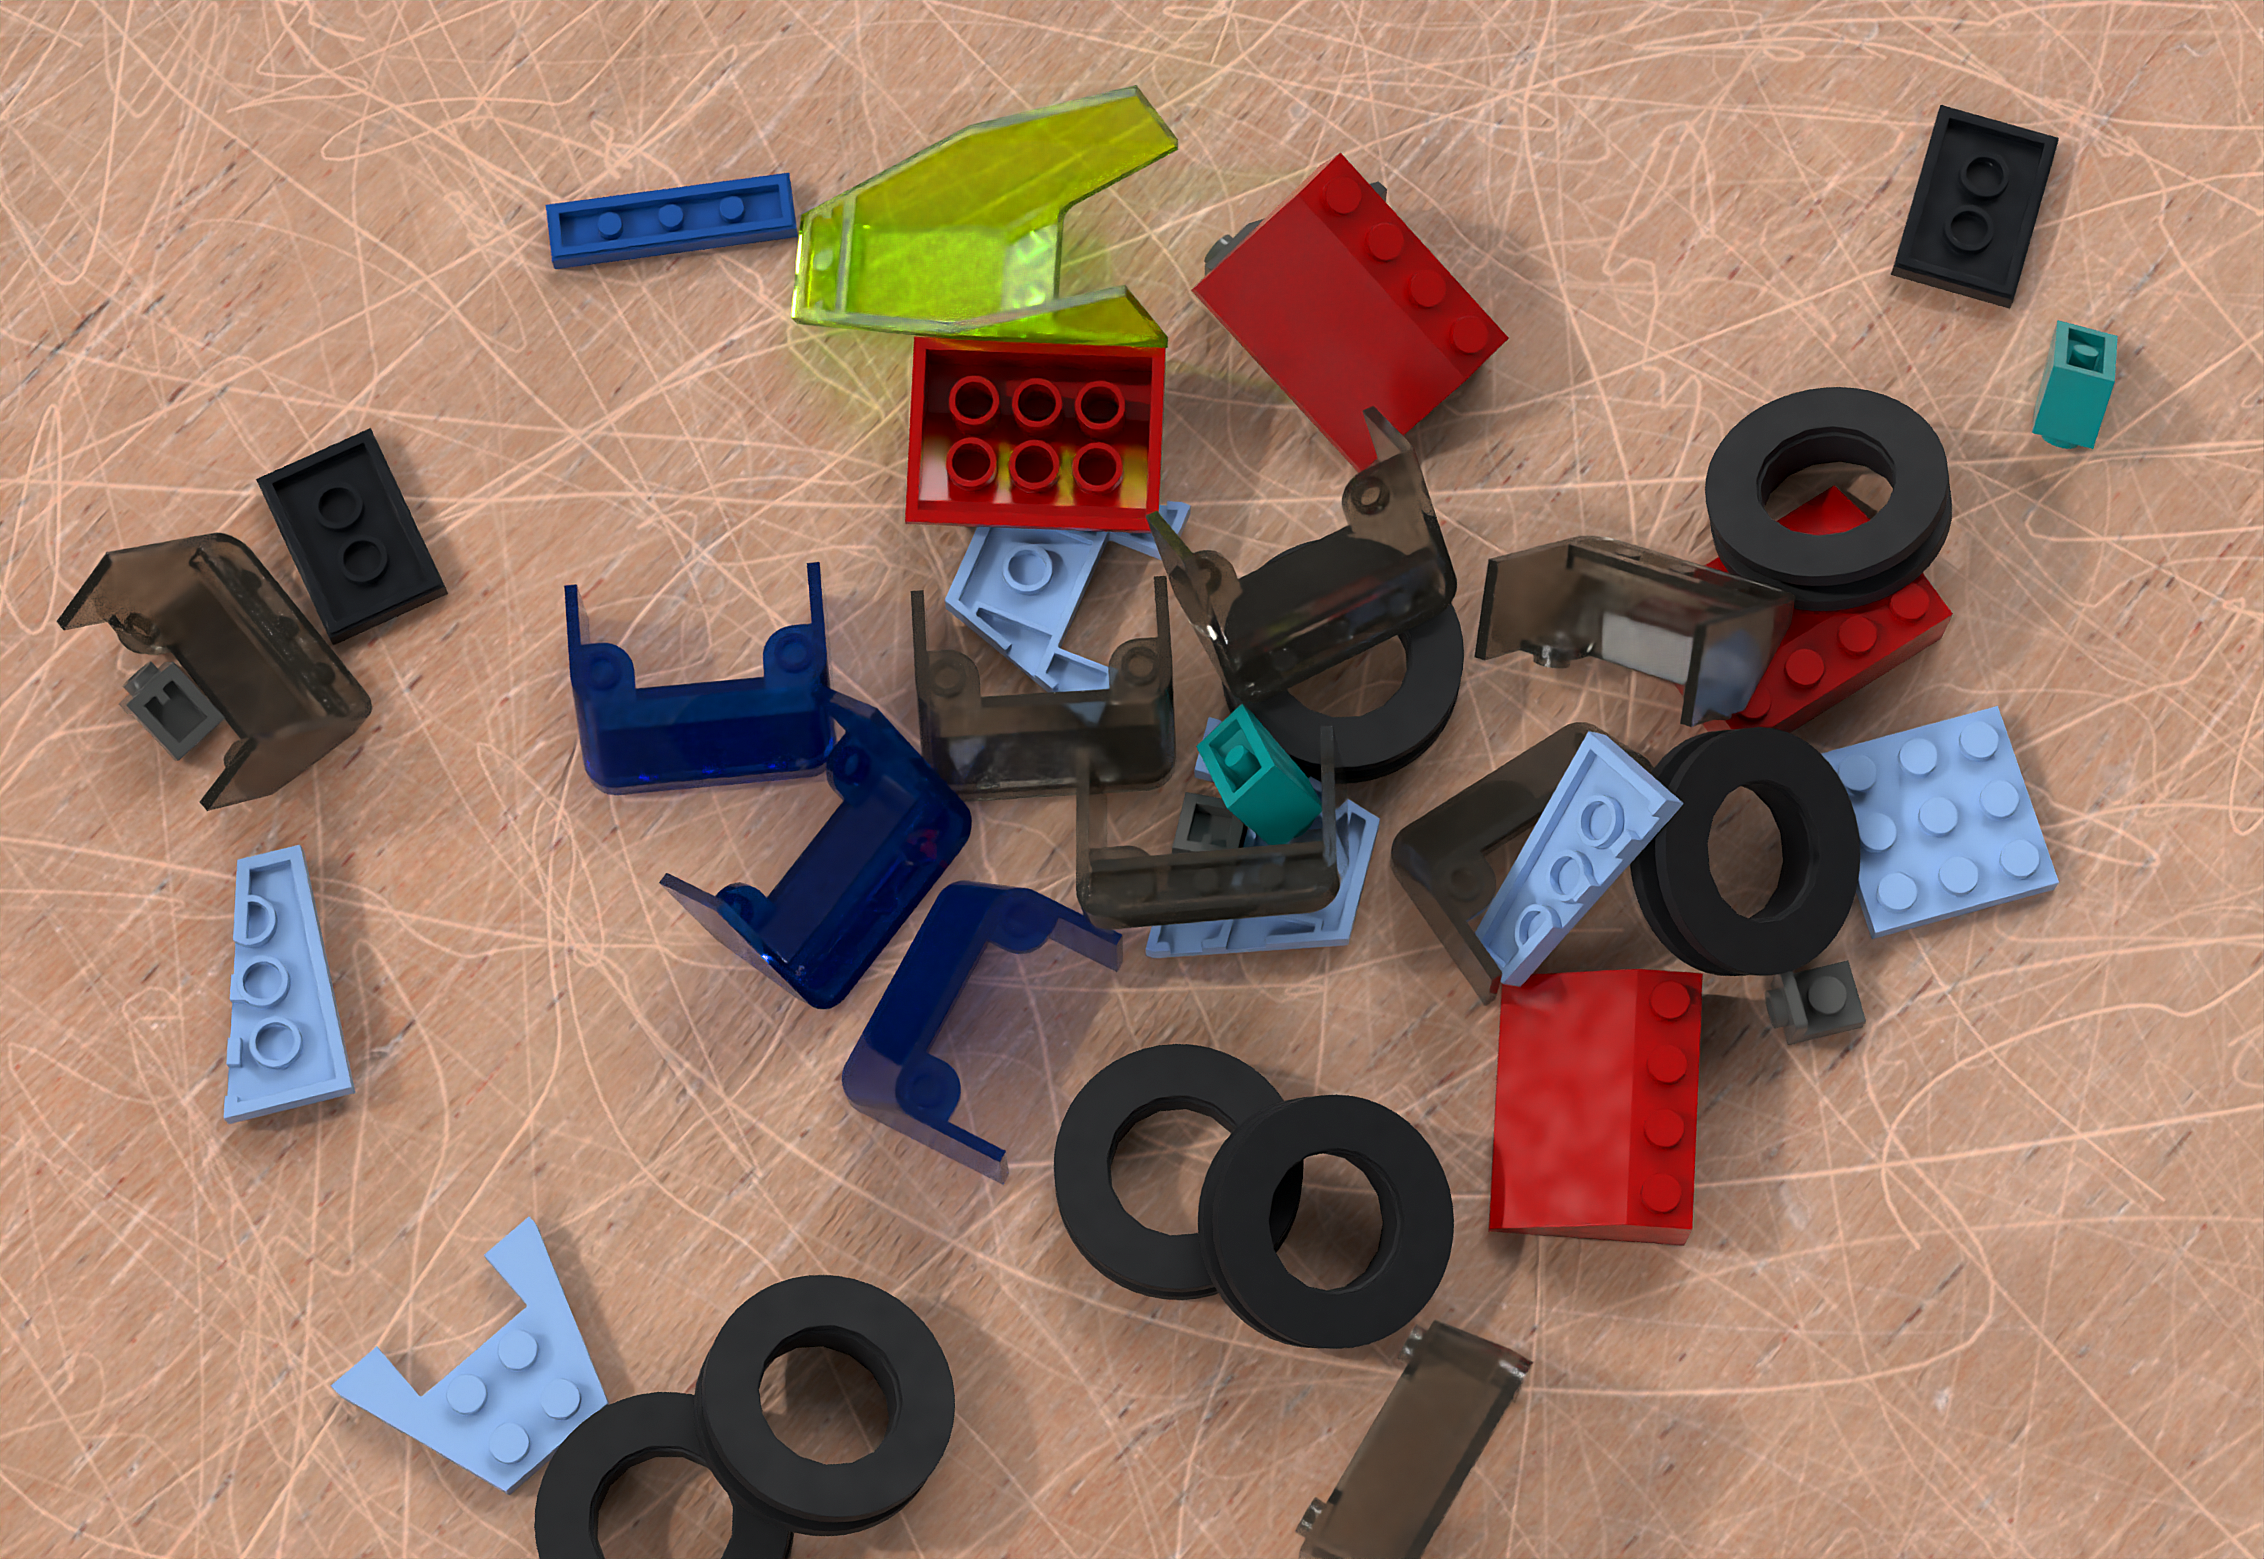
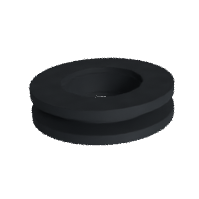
(1817, 429)
(1390, 734)
(1817, 852)
(1100, 1118)
(1413, 1210)
(603, 1451)
(770, 1476)

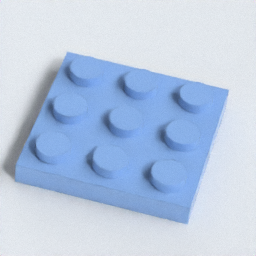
(1942, 823)

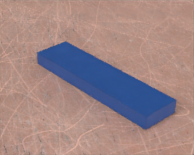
(671, 221)

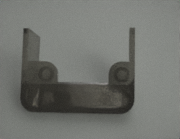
(1325, 597)
(1639, 613)
(239, 644)
(1030, 741)
(1445, 850)
(1132, 889)
(1417, 1448)

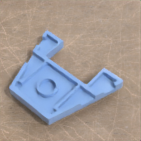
(1025, 590)
(1295, 931)
(513, 1395)

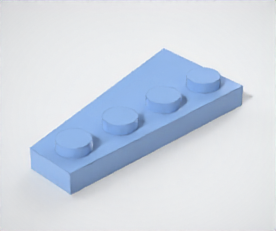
(1579, 847)
(285, 1013)

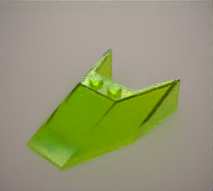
(974, 232)

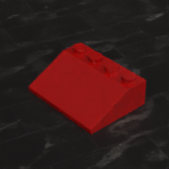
(1349, 310)
(1035, 435)
(1841, 650)
(1597, 1106)

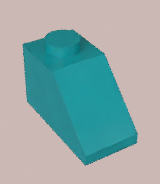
(2075, 386)
(1259, 779)

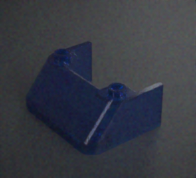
(703, 730)
(857, 873)
(891, 1066)

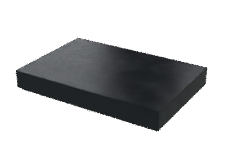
(1975, 206)
(352, 536)

